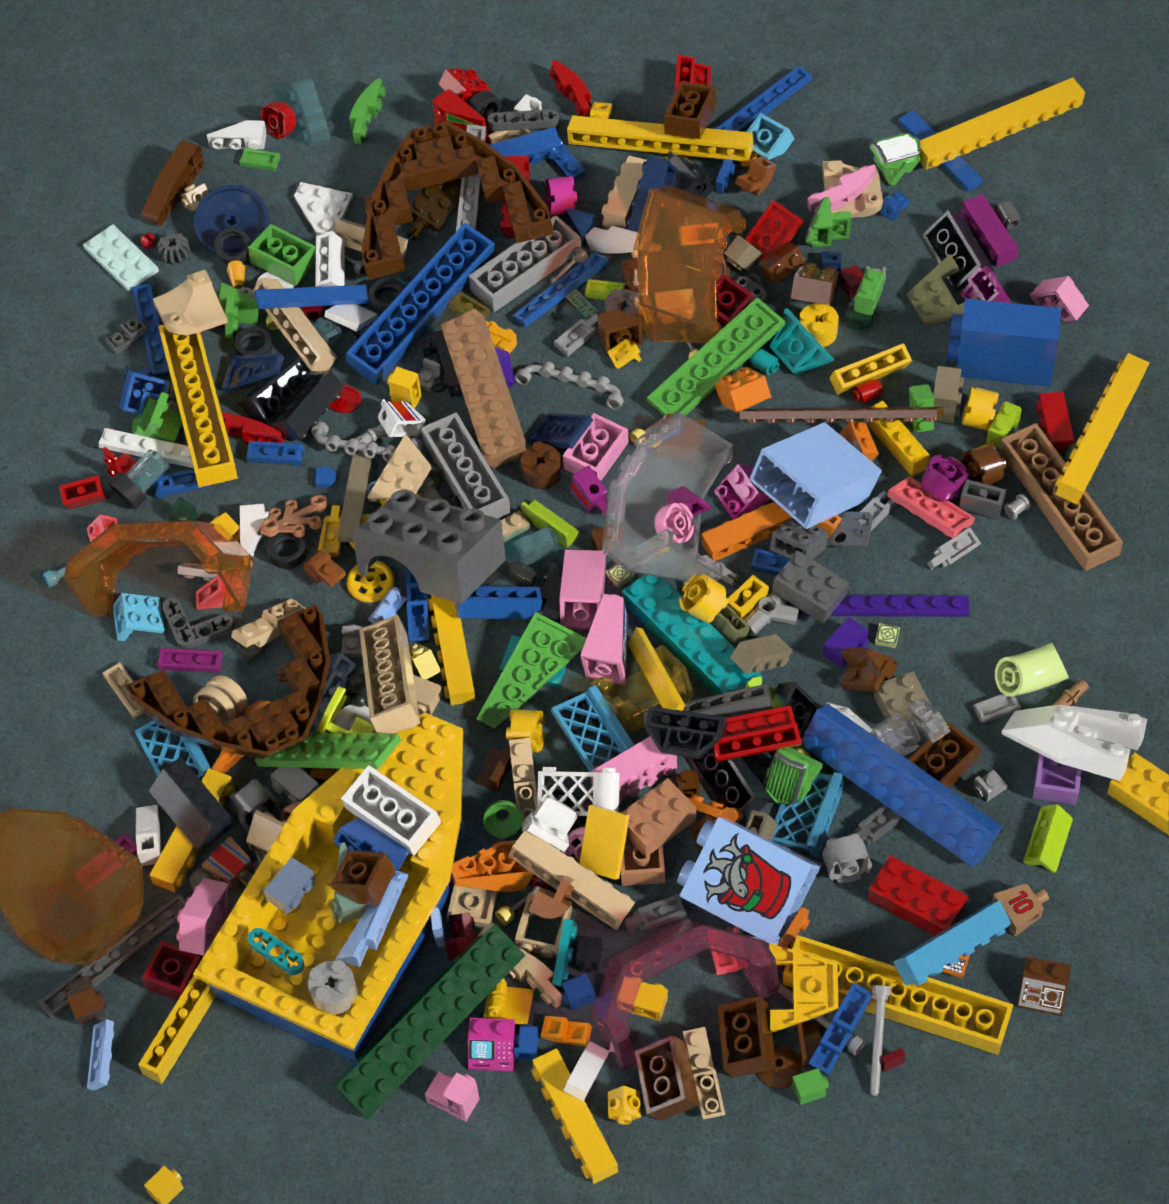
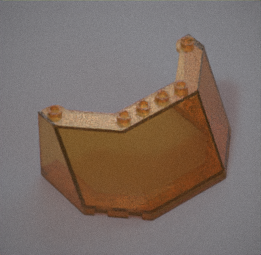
(679, 264)
(95, 567)

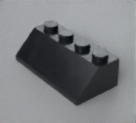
(953, 237)
(306, 405)
(803, 710)
(731, 783)
(190, 804)

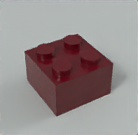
(730, 299)
(170, 970)

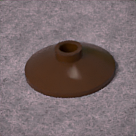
(783, 1075)

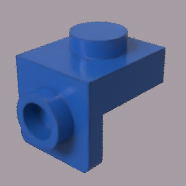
(893, 205)

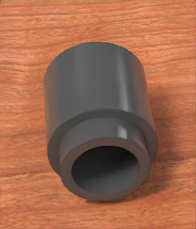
(1008, 214)

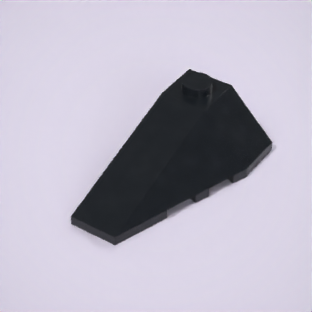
(273, 393)

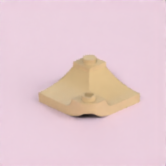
(863, 204)
(191, 306)

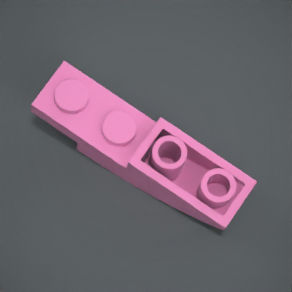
(850, 187)

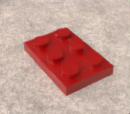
(773, 229)

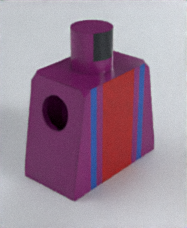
(589, 490)

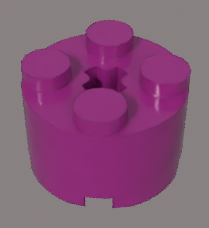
(944, 477)

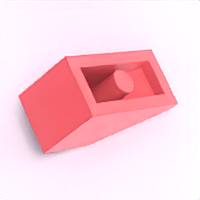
(211, 594)

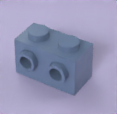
(289, 885)

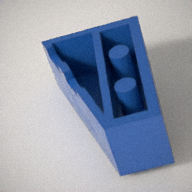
(363, 837)

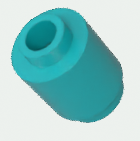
(764, 361)

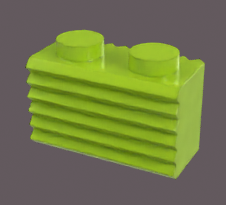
(1004, 423)

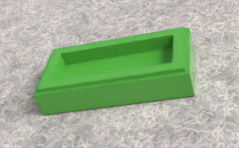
(259, 159)

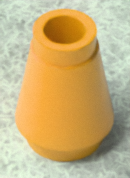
(236, 273)

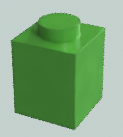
(810, 1086)

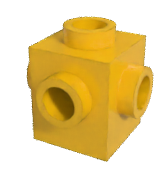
(624, 1105)

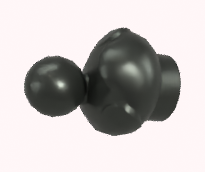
(356, 687)

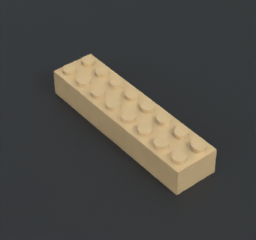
(389, 676)

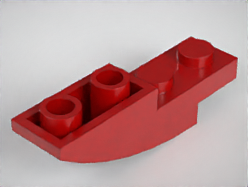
(571, 85)

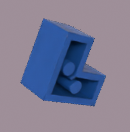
(139, 386)

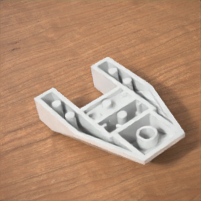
(1070, 736)

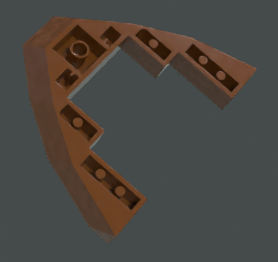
(437, 156)
(266, 728)

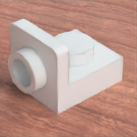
(528, 103)

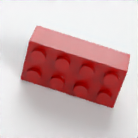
(916, 897)

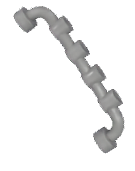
(566, 374)
(370, 450)

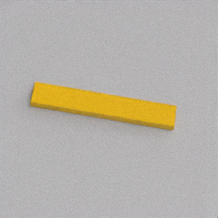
(654, 671)

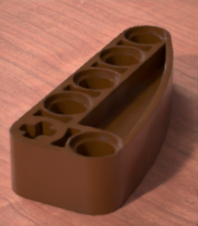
(176, 175)

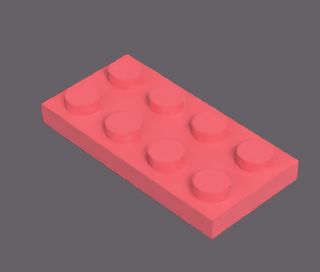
(942, 515)

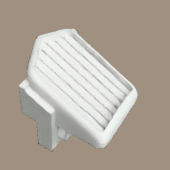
(551, 822)

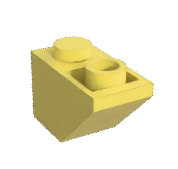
(423, 661)

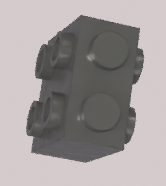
(795, 537)

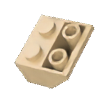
(263, 831)

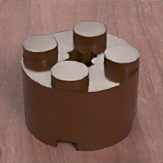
(984, 464)
(541, 466)

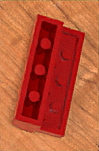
(691, 72)
(757, 734)

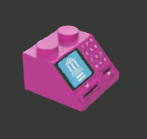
(491, 1044)

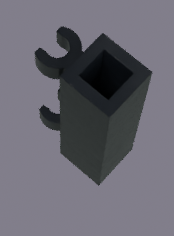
(451, 380)

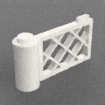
(604, 788)

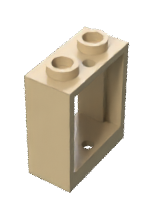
(527, 945)

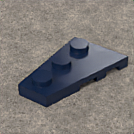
(250, 369)

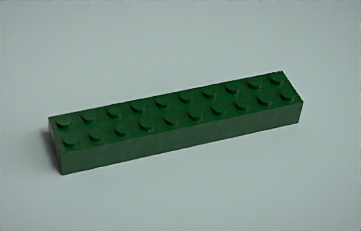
(428, 1020)

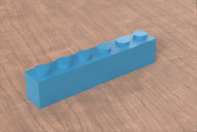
(952, 943)

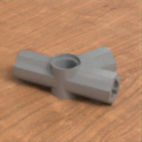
(777, 612)

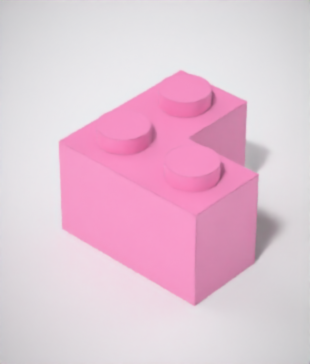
(1060, 294)
(453, 1094)

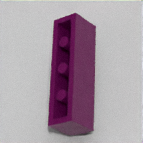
(989, 230)

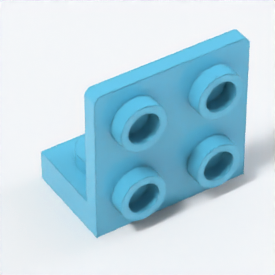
(138, 614)

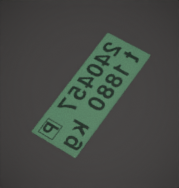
(582, 304)

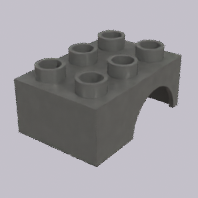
(439, 543)

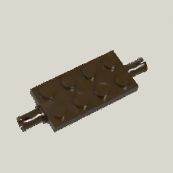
(433, 206)

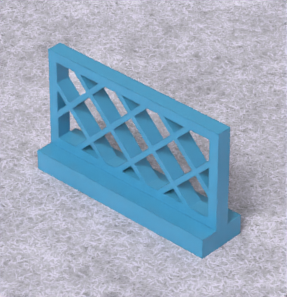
(607, 720)
(193, 748)
(822, 821)

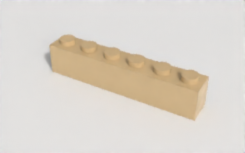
(299, 331)
(589, 890)

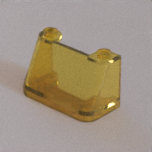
(637, 695)

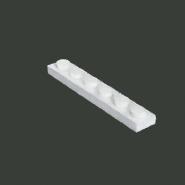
(139, 445)

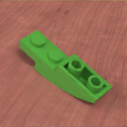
(366, 107)

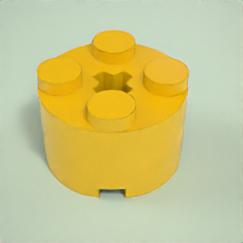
(821, 322)
(979, 408)
(703, 597)
(525, 725)

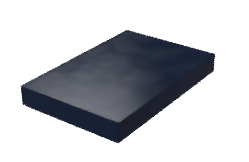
(561, 430)

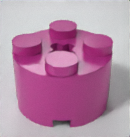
(560, 195)

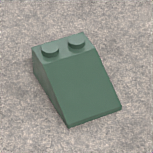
(344, 908)

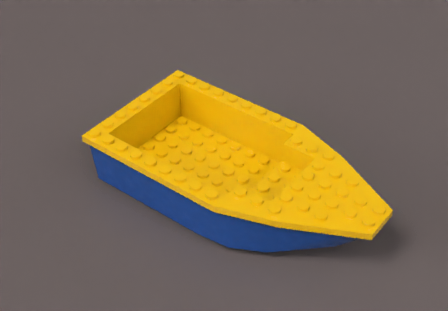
(429, 768)

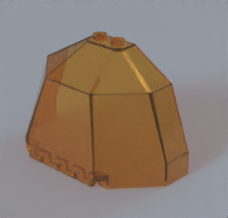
(66, 885)

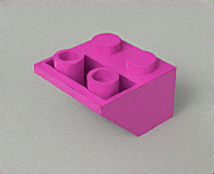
(739, 493)

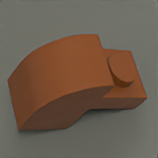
(758, 176)
(322, 568)
(552, 905)

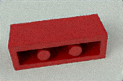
(1055, 420)

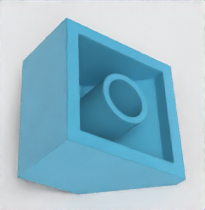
(769, 137)

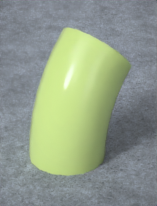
(1029, 671)

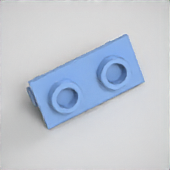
(389, 606)

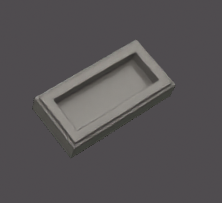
(996, 708)

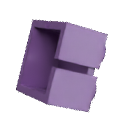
(1056, 782)

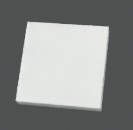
(351, 316)

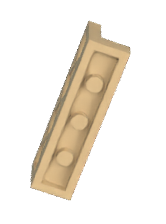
(354, 233)

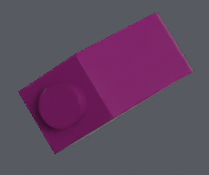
(688, 498)

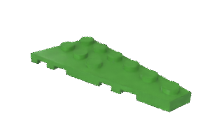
(536, 659)

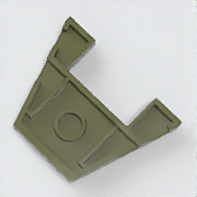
(932, 297)

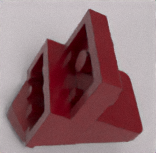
(462, 934)

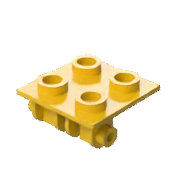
(509, 1003)

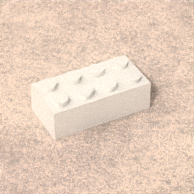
(391, 809)

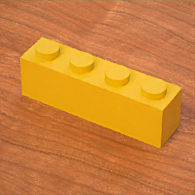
(870, 368)
(901, 444)

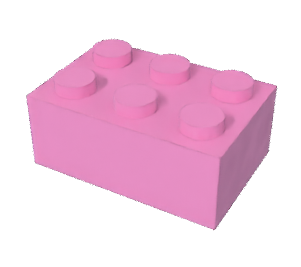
(597, 447)
(202, 916)

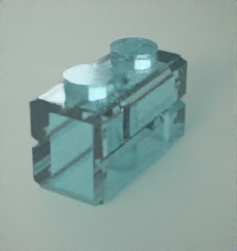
(147, 469)
(536, 546)

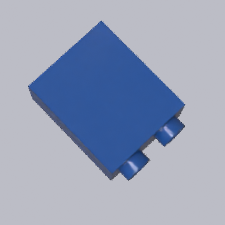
(1005, 342)

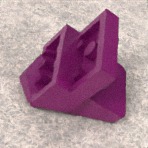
(984, 286)

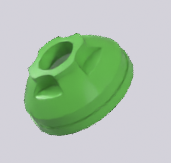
(502, 827)

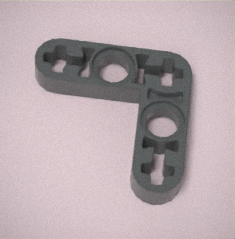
(193, 632)

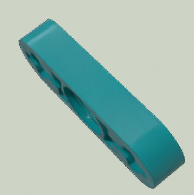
(280, 960)

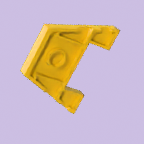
(814, 987)

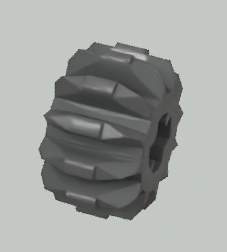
(173, 248)

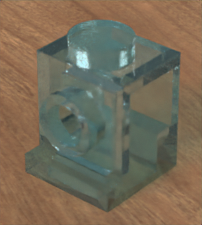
(327, 329)

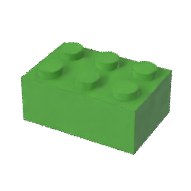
(282, 254)

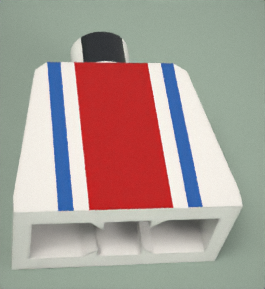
(400, 419)

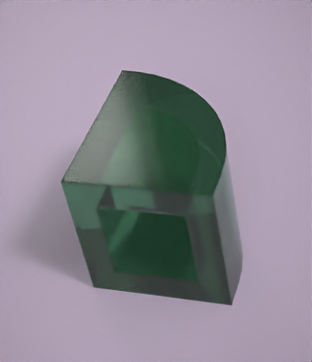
(183, 511)

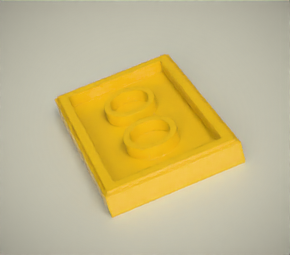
(604, 841)

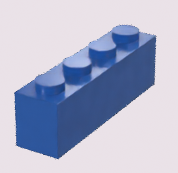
(536, 145)
(501, 603)

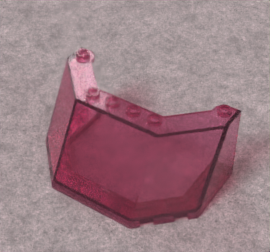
(660, 952)

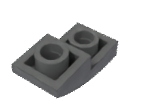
(129, 334)

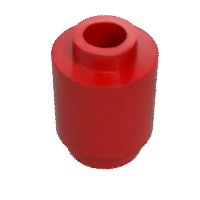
(867, 391)

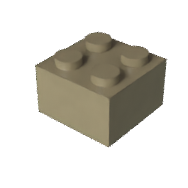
(948, 392)
(899, 694)

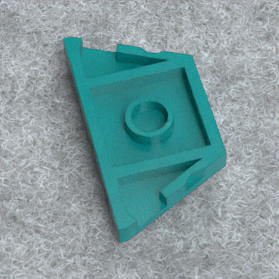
(798, 346)

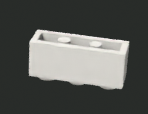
(330, 260)

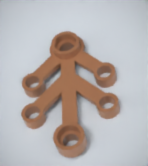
(271, 526)

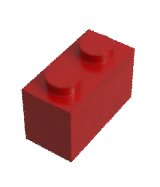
(83, 492)

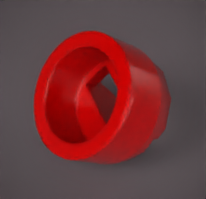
(144, 240)

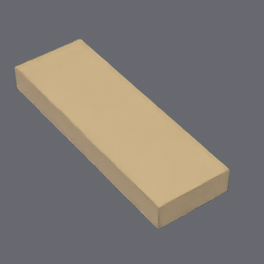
(117, 679)

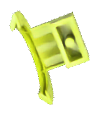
(327, 722)

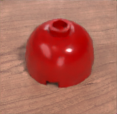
(279, 116)

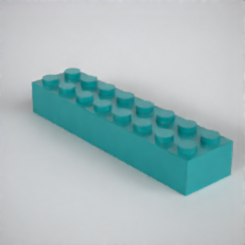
(687, 637)

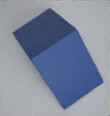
(580, 223)

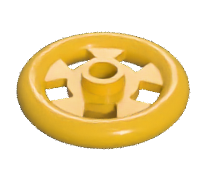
(370, 596)

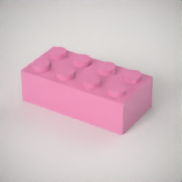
(639, 767)

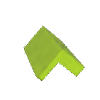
(543, 517)
(1048, 837)

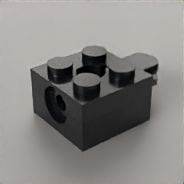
(689, 177)

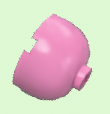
(677, 519)

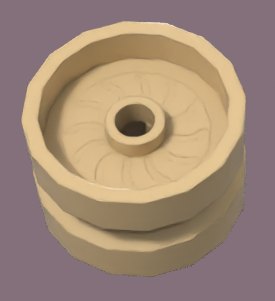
(224, 697)

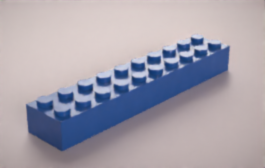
(419, 304)
(900, 785)

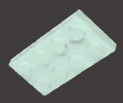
(120, 257)

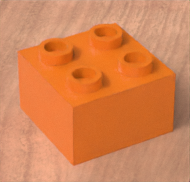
(742, 389)

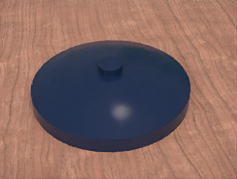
(229, 208)

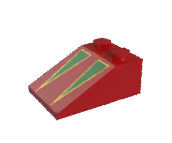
(456, 111)

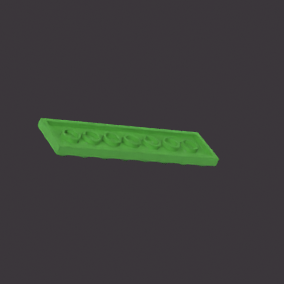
(716, 359)
(336, 751)

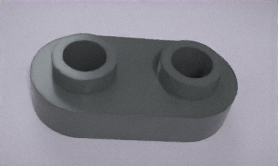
(752, 287)

